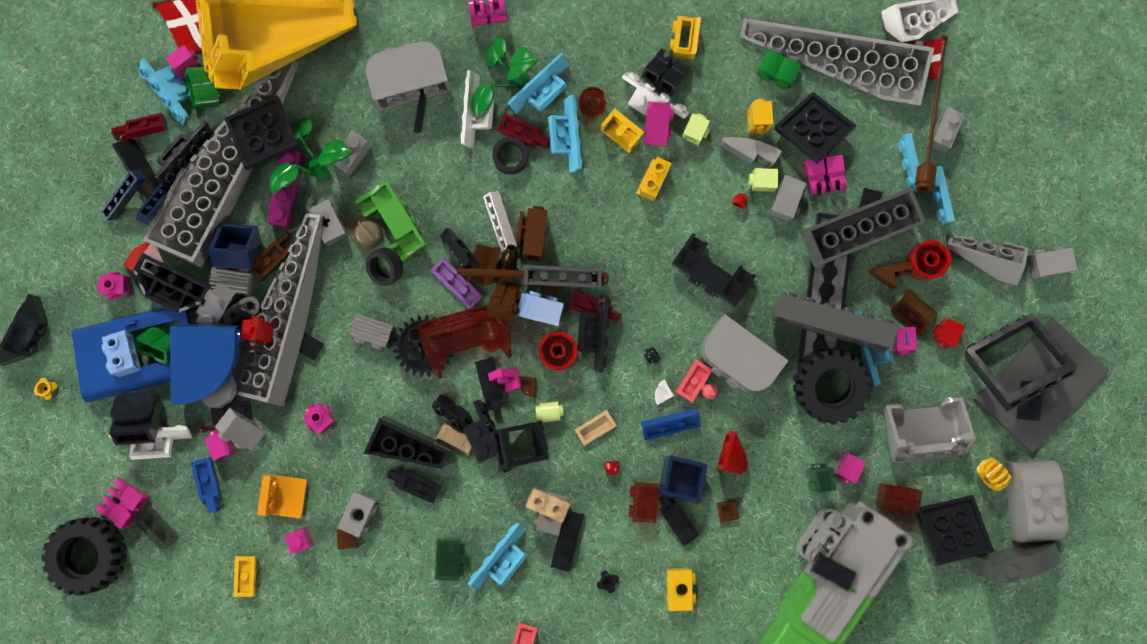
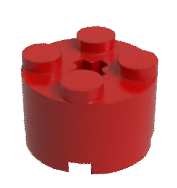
(935, 252)
(557, 340)

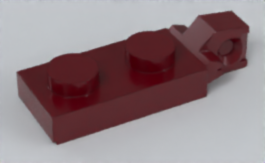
(139, 127)
(523, 131)
(584, 302)

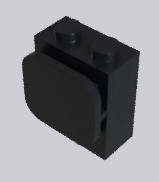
(135, 418)

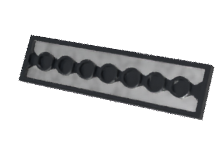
(828, 285)

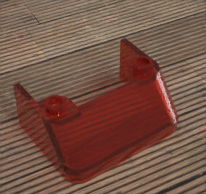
(461, 332)

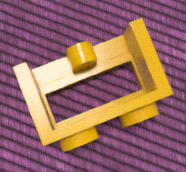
(690, 52)
(622, 130)
(652, 183)

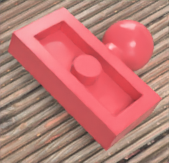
(695, 381)

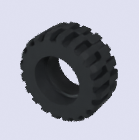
(853, 398)
(58, 556)

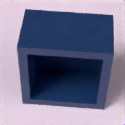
(235, 246)
(682, 479)

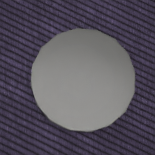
(223, 395)

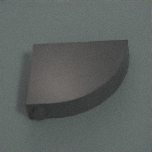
(1019, 562)

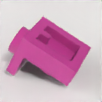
(509, 377)

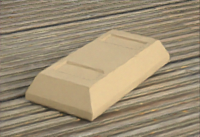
(595, 427)
(454, 438)

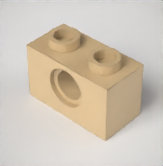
(547, 504)

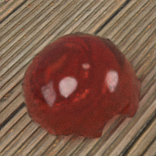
(595, 96)

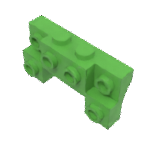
(393, 211)

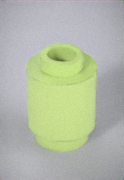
(549, 412)

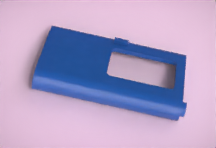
(93, 376)

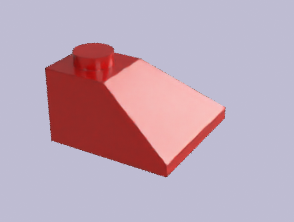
(732, 455)

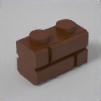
(504, 300)

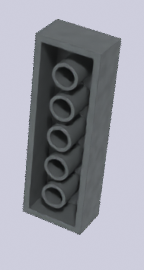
(862, 227)
(835, 322)

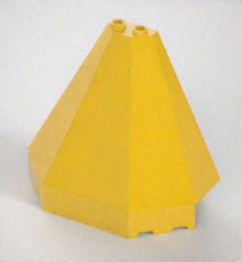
(260, 36)

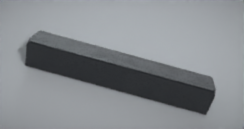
(134, 159)

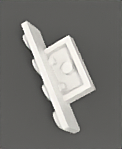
(647, 92)
(470, 122)
(163, 445)

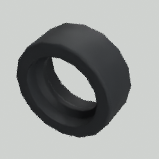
(506, 142)
(374, 271)

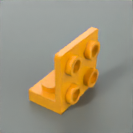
(282, 496)

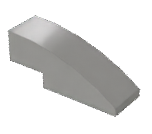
(750, 149)

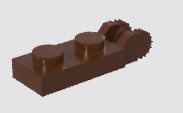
(271, 257)

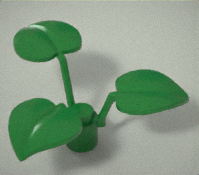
(521, 63)
(331, 153)

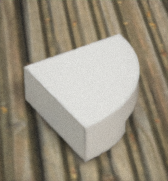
(662, 392)

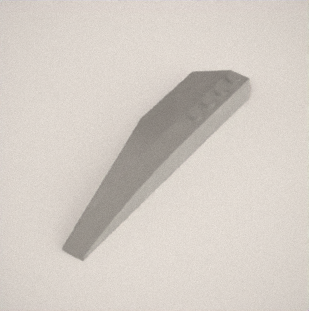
(210, 184)

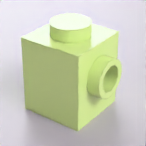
(696, 129)
(764, 179)

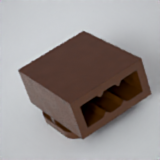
(533, 233)

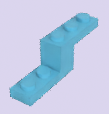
(940, 193)

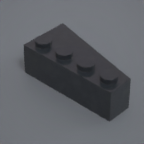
(407, 445)

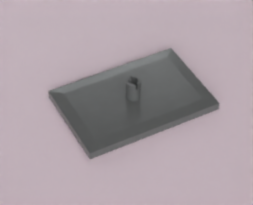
(1058, 401)

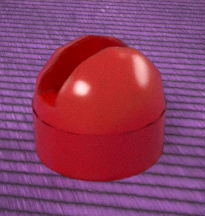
(740, 200)
(612, 468)

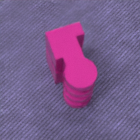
(479, 12)
(829, 166)
(131, 501)

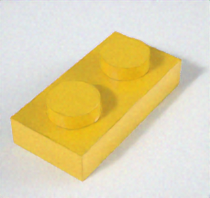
(245, 576)

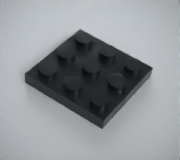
(815, 127)
(261, 132)
(954, 530)

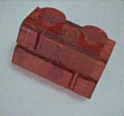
(898, 498)
(644, 502)

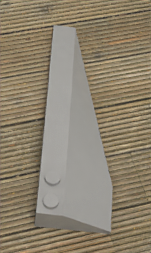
(873, 65)
(267, 369)

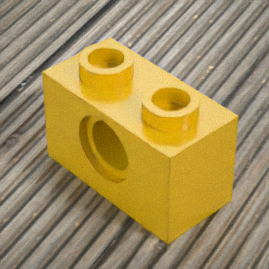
(759, 117)
(683, 601)

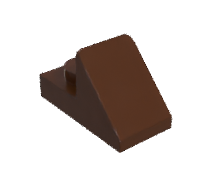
(886, 273)

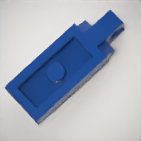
(207, 483)

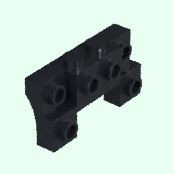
(709, 275)

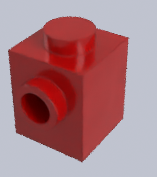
(257, 331)
(948, 333)

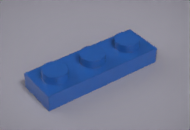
(670, 424)

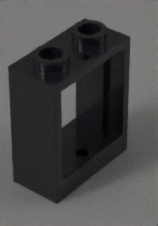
(503, 445)

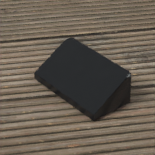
(1031, 408)

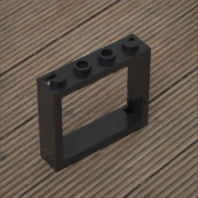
(1036, 387)

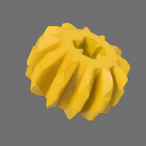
(993, 474)

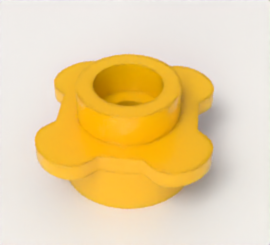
(39, 388)

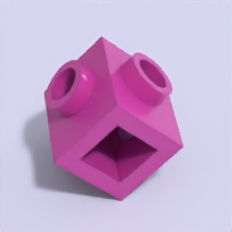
(114, 285)
(325, 421)

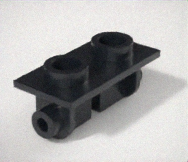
(443, 407)

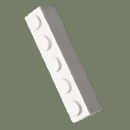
(499, 220)

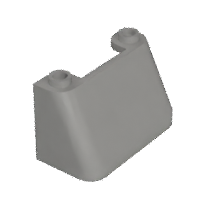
(928, 431)

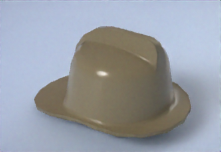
(366, 232)

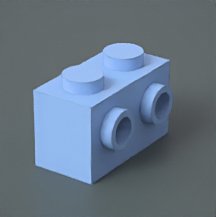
(540, 309)
(120, 354)

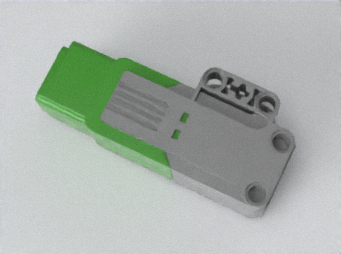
(820, 610)

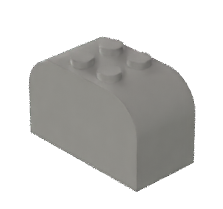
(402, 72)
(740, 356)
(1036, 501)

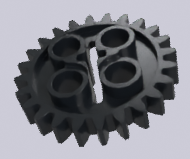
(406, 345)

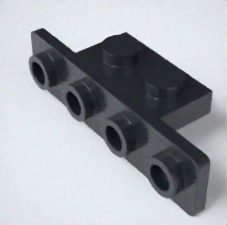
(180, 152)
(593, 332)
(481, 435)

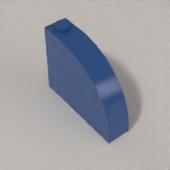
(201, 359)

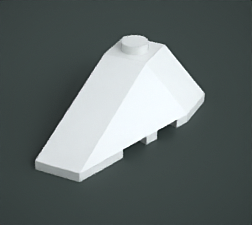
(915, 18)

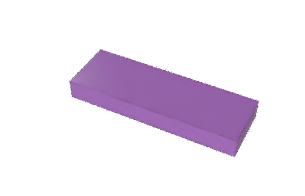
(457, 283)

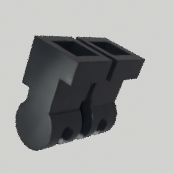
(657, 70)

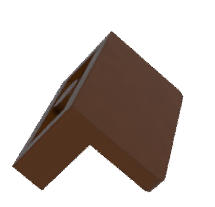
(488, 259)
(914, 312)

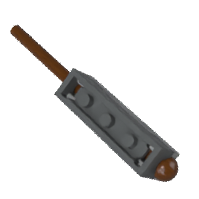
(546, 275)

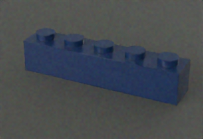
(123, 195)
(153, 204)

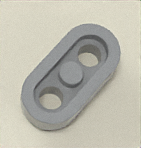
(242, 304)

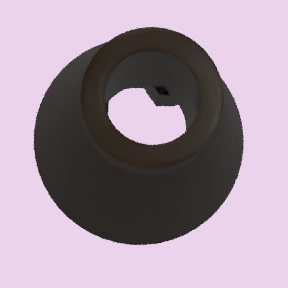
(509, 258)

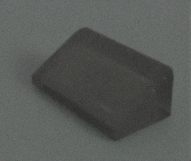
(157, 530)

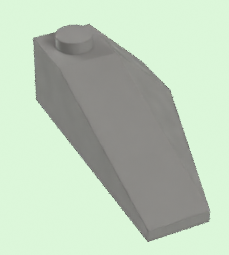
(1001, 262)

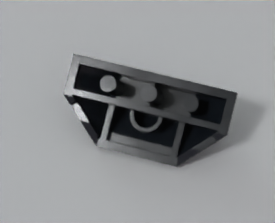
(169, 285)
(24, 331)

